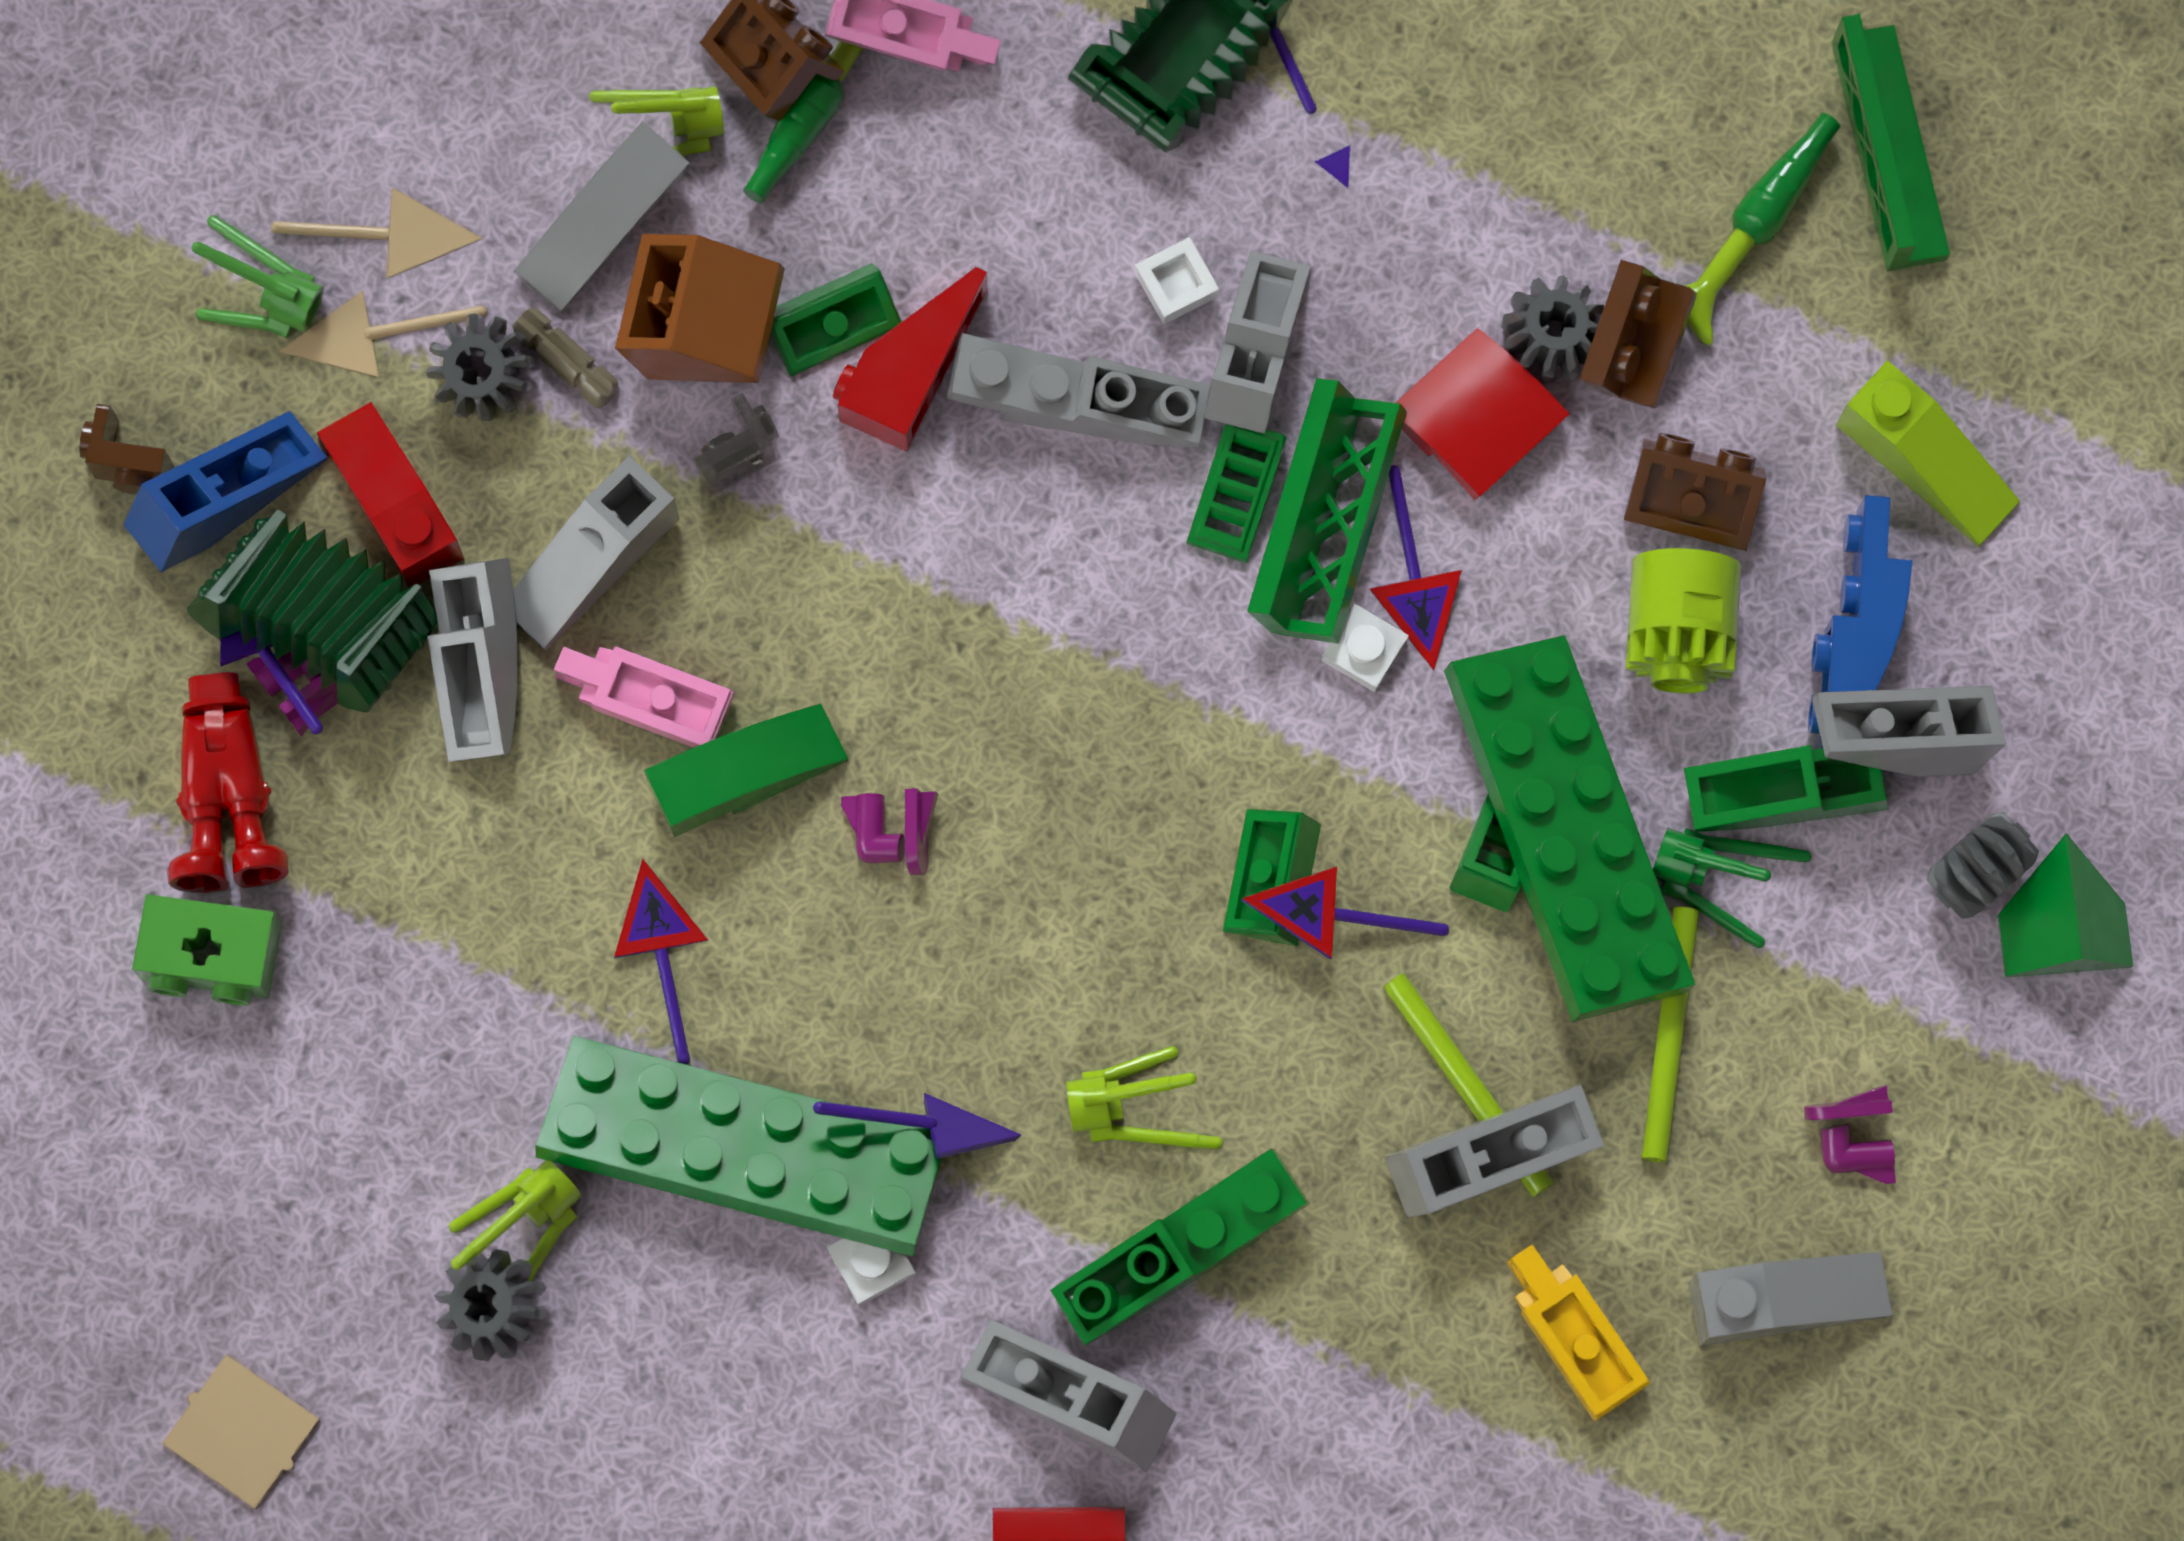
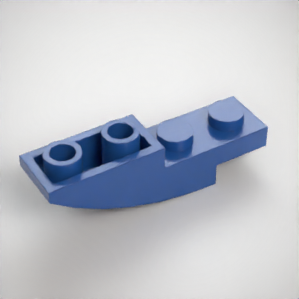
(1860, 646)

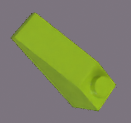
(1927, 452)

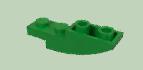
(1180, 1247)

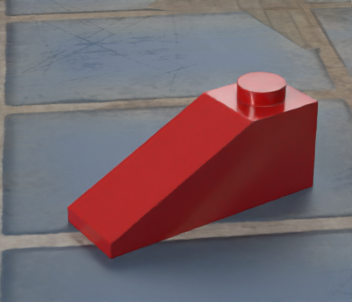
(906, 366)
(391, 494)

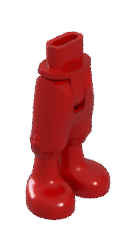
(220, 774)

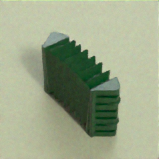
(1176, 62)
(317, 607)

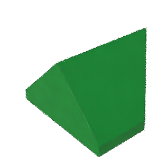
(2064, 919)

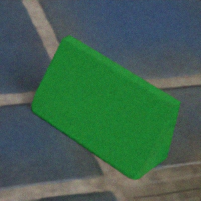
(833, 319)
(1271, 852)

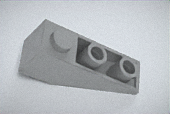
(593, 551)

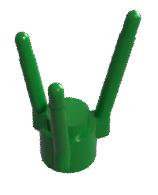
(1689, 855)

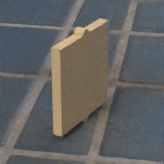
(240, 1431)

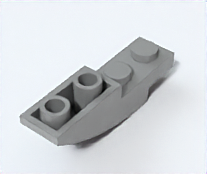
(1078, 396)

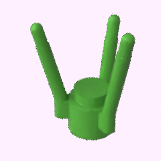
(288, 296)

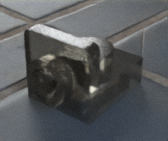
(733, 457)

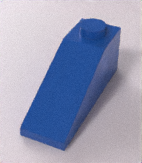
(220, 490)

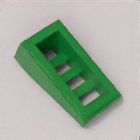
(1215, 541)
(1482, 873)

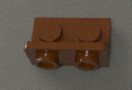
(769, 52)
(1638, 336)
(1696, 491)

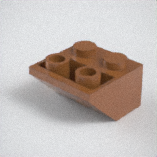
(698, 310)

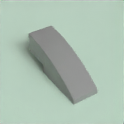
(602, 216)
(1256, 342)
(475, 657)

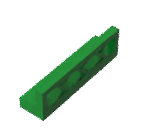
(1889, 145)
(1305, 510)

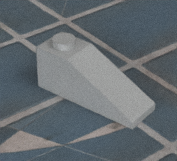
(1912, 729)
(1493, 1152)
(1788, 1296)
(1070, 1394)

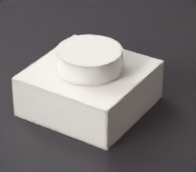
(1176, 280)
(1365, 648)
(869, 1269)

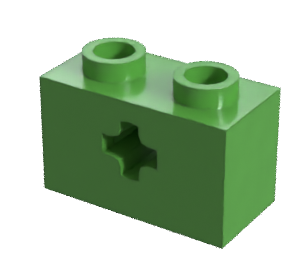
(178, 926)

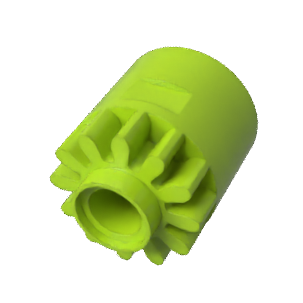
(1683, 618)

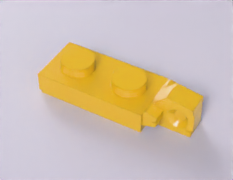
(1576, 1334)

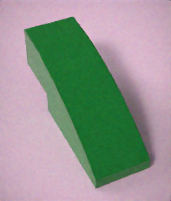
(744, 767)
(1780, 790)

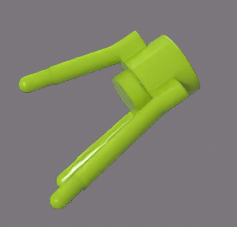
(691, 112)
(1099, 1098)
(537, 1195)

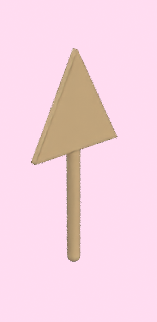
(413, 235)
(346, 336)

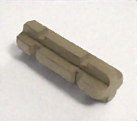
(566, 358)

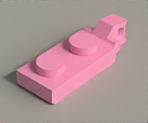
(911, 31)
(647, 694)

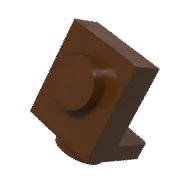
(116, 461)

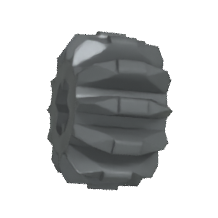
(1530, 327)
(461, 378)
(1982, 865)
(512, 1300)

